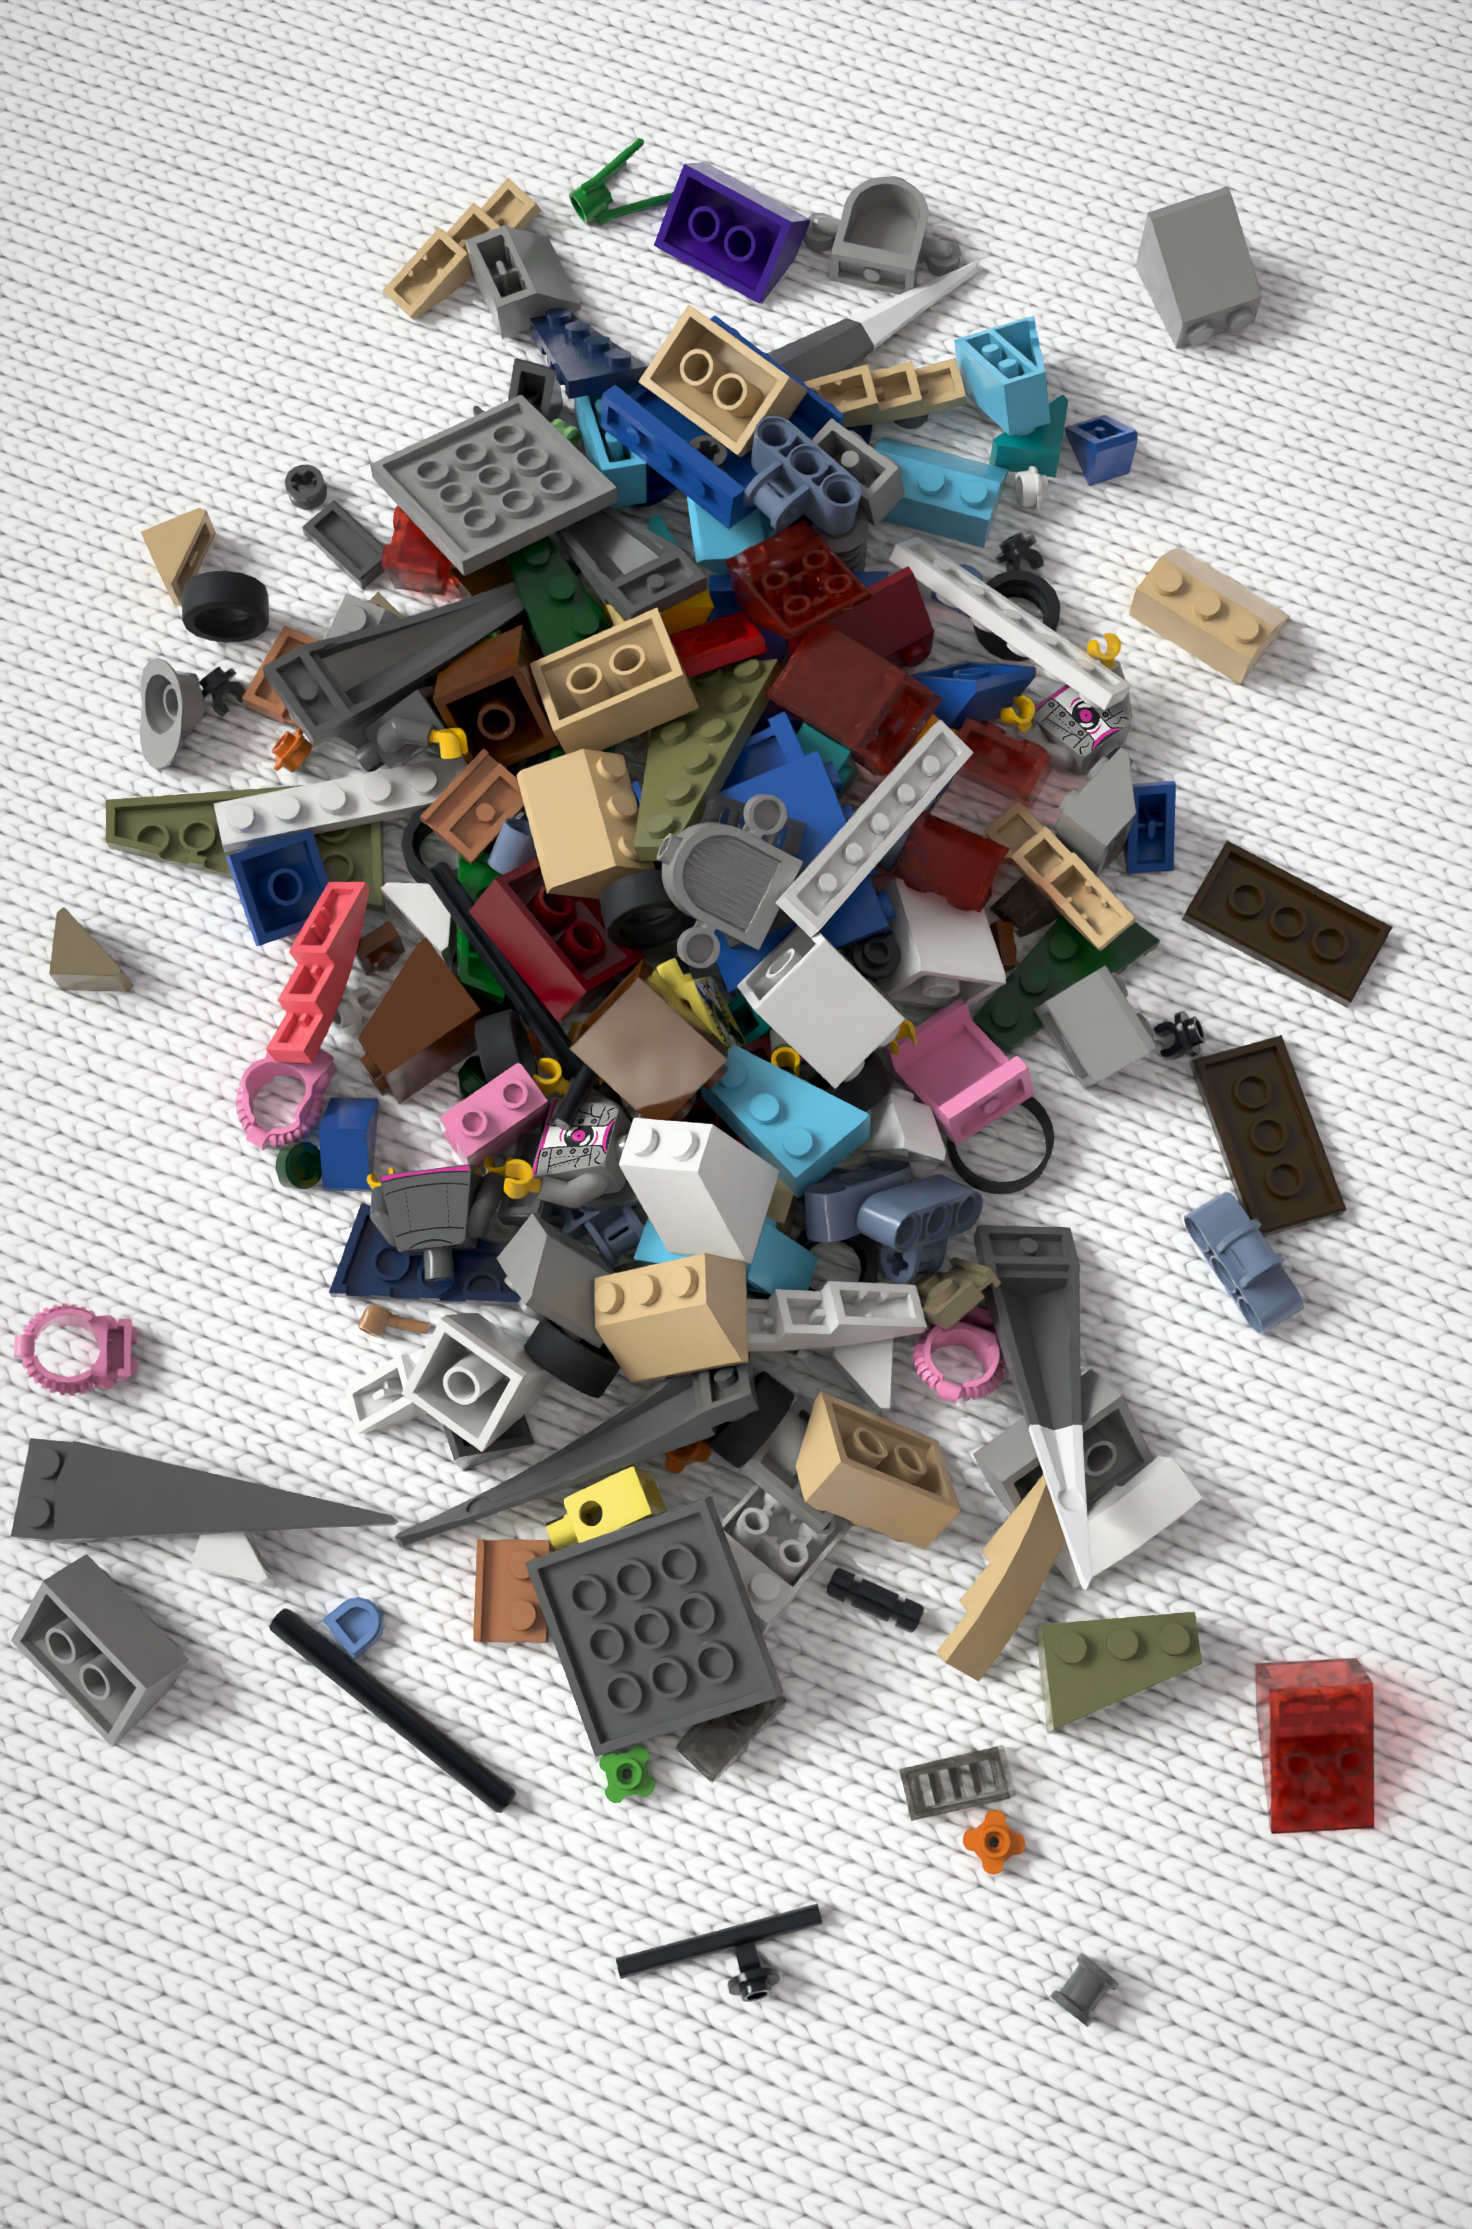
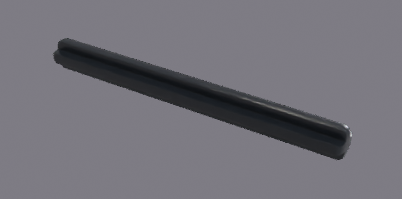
(523, 998)
(393, 1710)

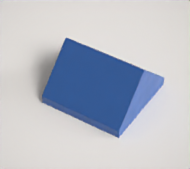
(975, 689)
(278, 884)

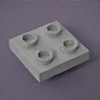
(775, 1467)

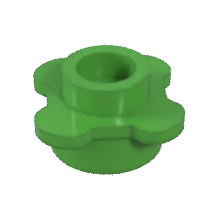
(639, 1783)

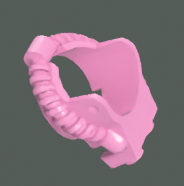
(314, 1076)
(976, 1334)
(114, 1342)

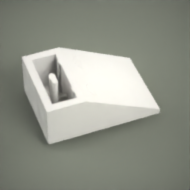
(775, 1551)

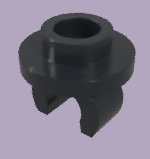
(1017, 548)
(218, 683)
(876, 956)
(1187, 1034)
(753, 1981)

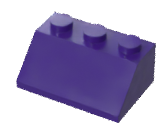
(730, 231)

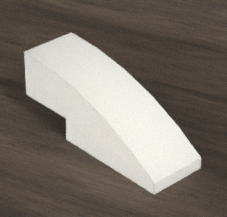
(1132, 1515)

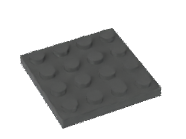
(654, 1627)

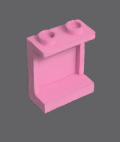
(959, 1073)
(495, 1116)

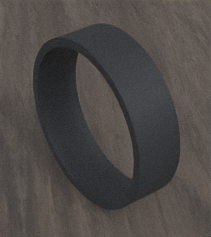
(1011, 1186)

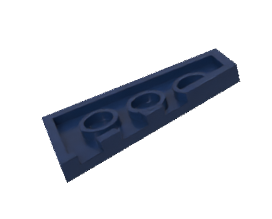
(582, 356)
(381, 1272)

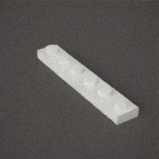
(1020, 630)
(334, 803)
(874, 828)

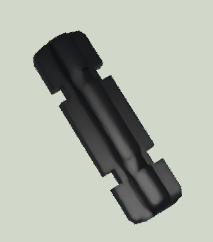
(875, 1600)

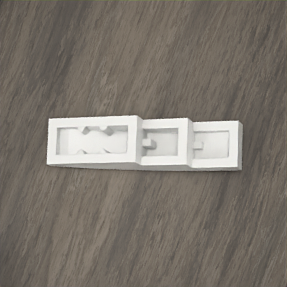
(834, 1316)

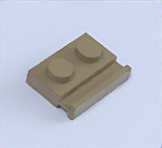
(954, 1293)

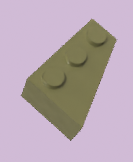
(1109, 1660)

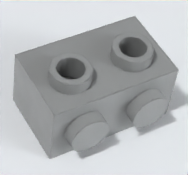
(875, 472)

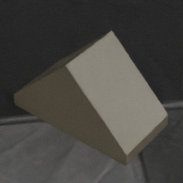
(80, 961)

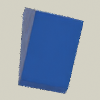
(1102, 448)
(1153, 828)
(348, 1143)

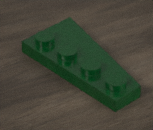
(553, 597)
(1049, 968)

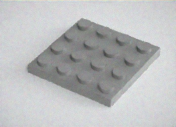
(493, 484)

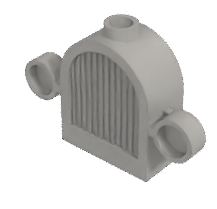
(882, 238)
(727, 879)

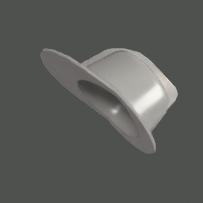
(169, 710)

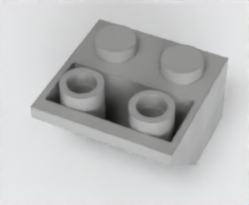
(518, 277)
(1100, 815)
(1096, 1027)
(554, 1277)

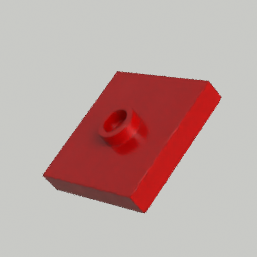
(717, 643)

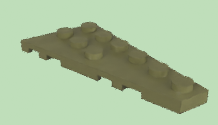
(698, 750)
(186, 833)

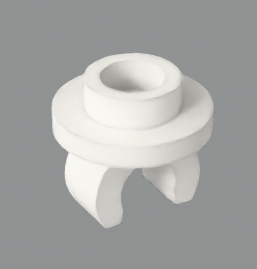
(350, 1015)

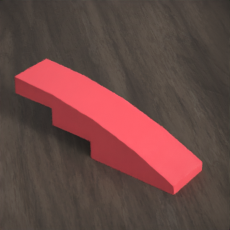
(324, 961)

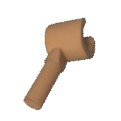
(377, 1318)

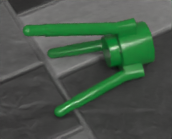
(593, 196)

